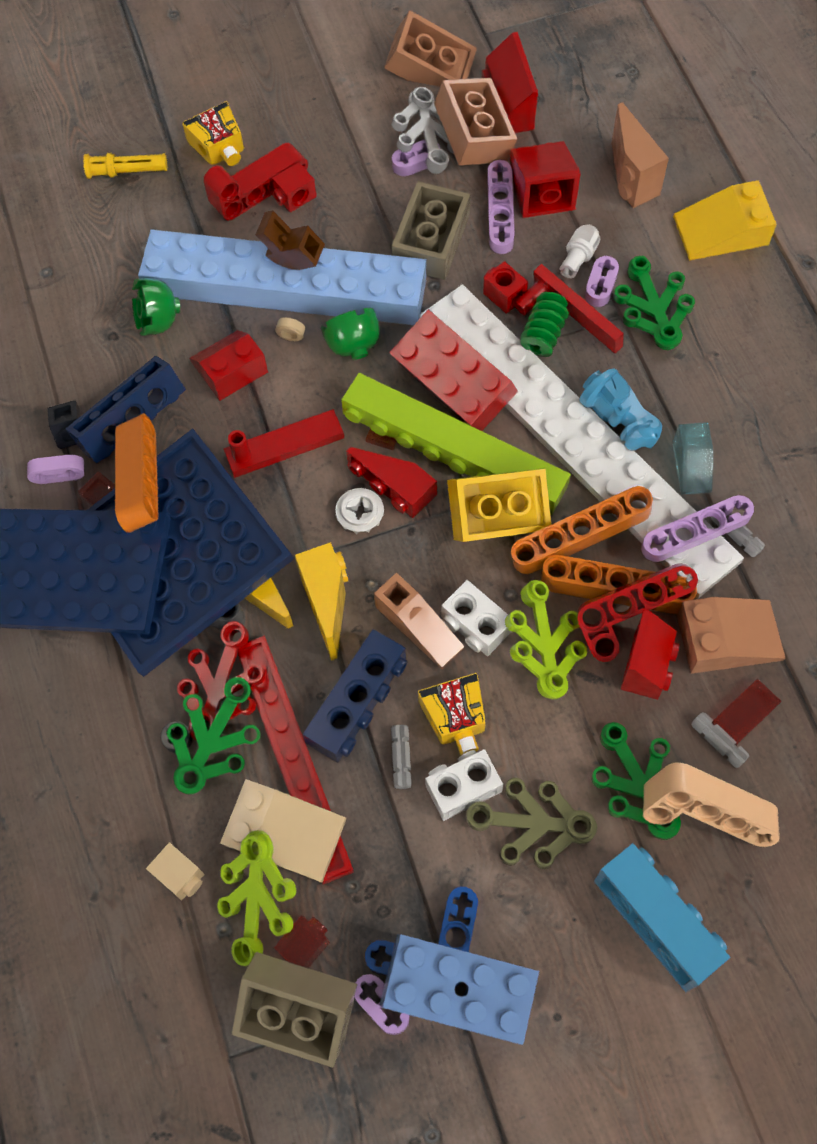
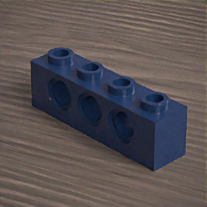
(112, 408)
(375, 651)

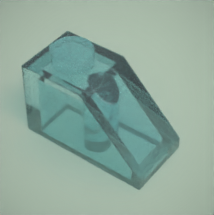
(694, 457)

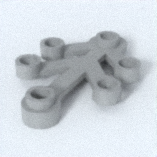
(422, 102)

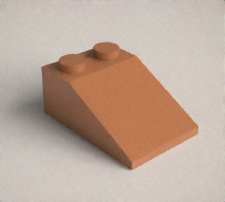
(428, 53)
(637, 159)
(728, 633)

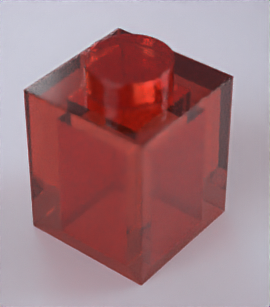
(304, 942)

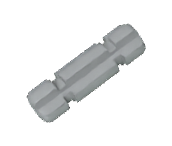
(743, 536)
(720, 739)
(401, 756)

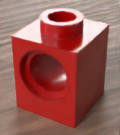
(294, 187)
(504, 286)

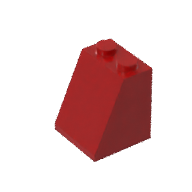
(544, 178)

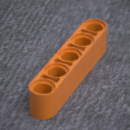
(136, 473)
(589, 517)
(603, 575)

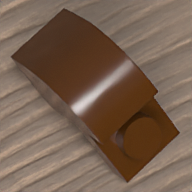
(289, 247)

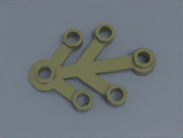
(537, 822)

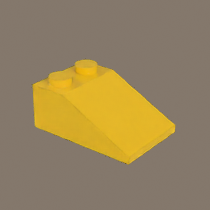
(726, 222)
(499, 505)
(323, 580)

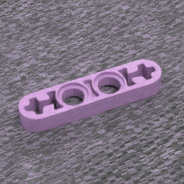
(500, 206)
(699, 531)

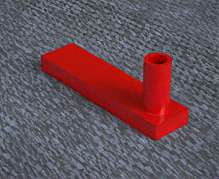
(577, 307)
(281, 444)

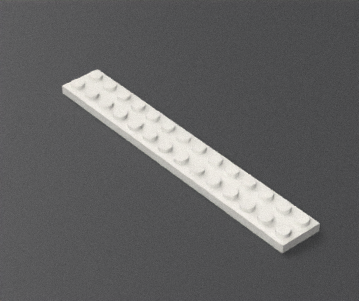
(581, 436)

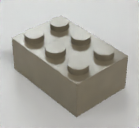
(433, 227)
(294, 1009)

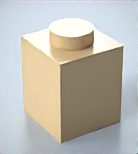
(176, 872)

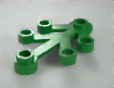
(653, 305)
(209, 740)
(636, 786)

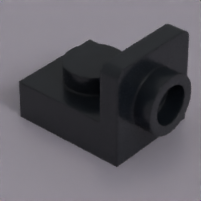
(59, 419)

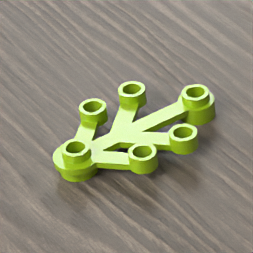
(544, 642)
(257, 852)

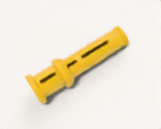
(112, 165)

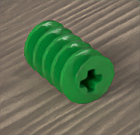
(545, 324)

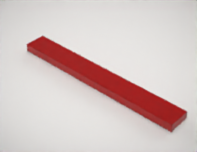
(288, 742)

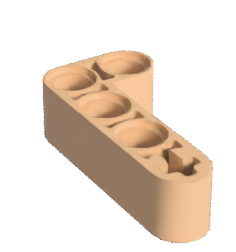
(710, 800)

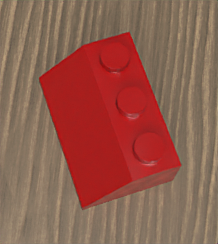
(513, 82)

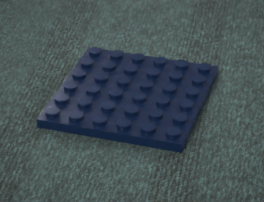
(212, 555)

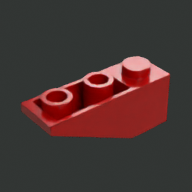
(397, 479)

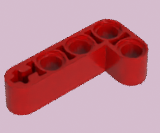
(252, 184)
(634, 592)

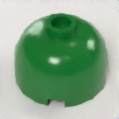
(154, 306)
(352, 333)

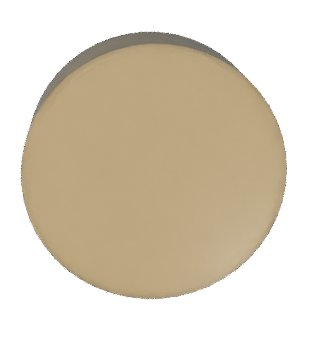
(290, 329)

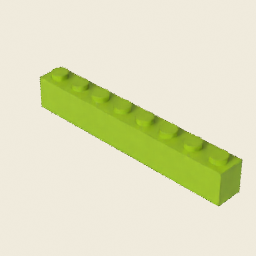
(442, 436)

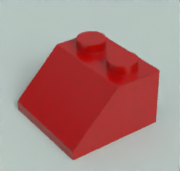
(230, 364)
(650, 657)

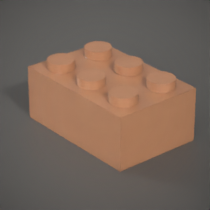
(475, 121)

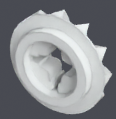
(351, 501)

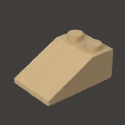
(300, 831)

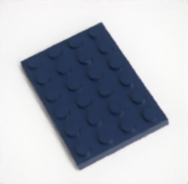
(78, 571)

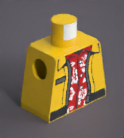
(215, 135)
(455, 711)

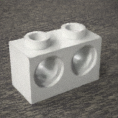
(483, 613)
(467, 789)

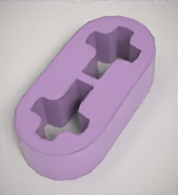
(415, 159)
(597, 280)
(55, 469)
(374, 1010)

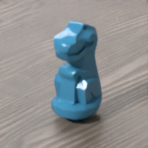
(617, 404)

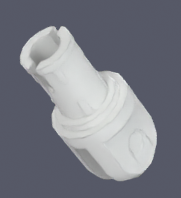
(580, 249)

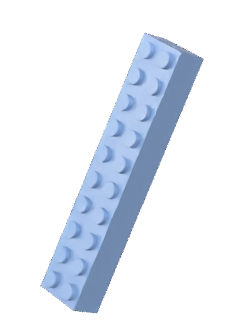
(242, 275)

